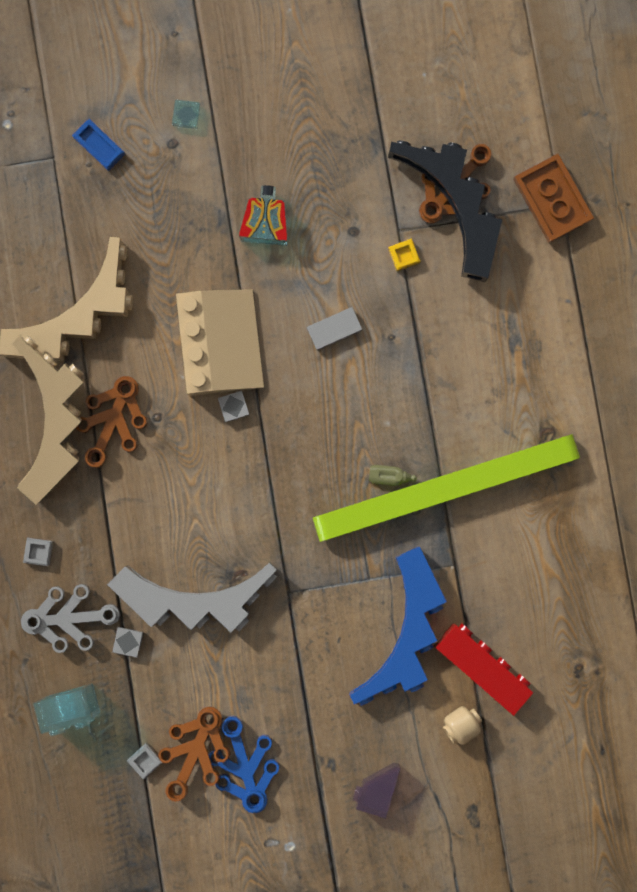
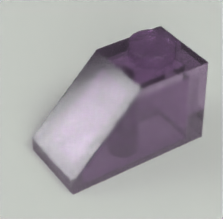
(377, 791)

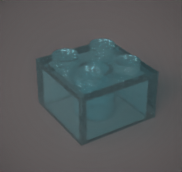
(66, 709)

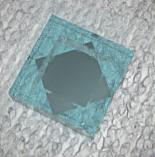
(186, 114)

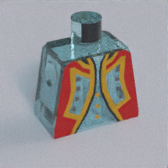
(265, 219)

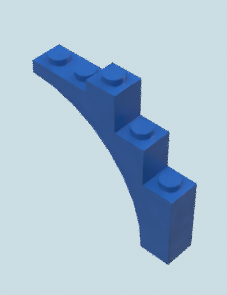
(402, 665)

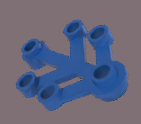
(245, 768)

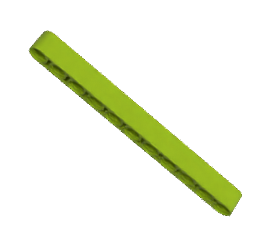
(446, 488)

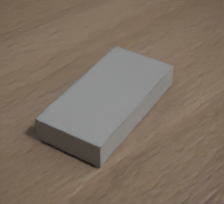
(334, 328)

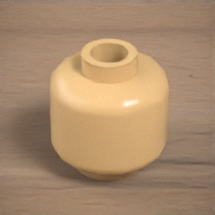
(462, 725)

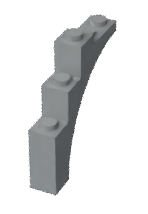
(154, 602)

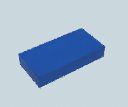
(98, 144)

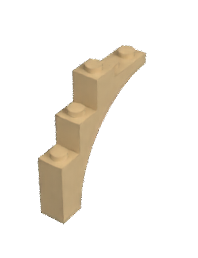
(82, 319)
(56, 386)

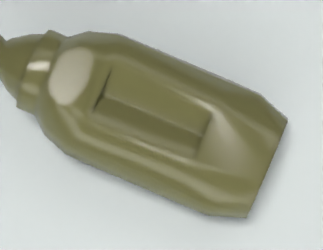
(389, 475)

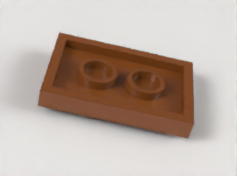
(553, 198)

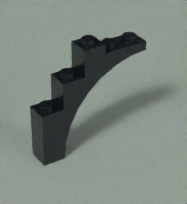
(445, 170)

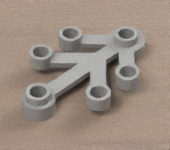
(65, 618)

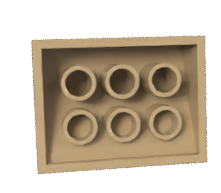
(219, 341)

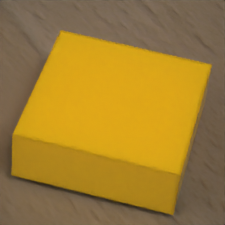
(404, 255)

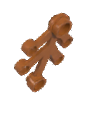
(438, 203)
(113, 418)
(196, 750)

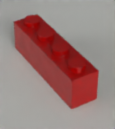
(483, 669)

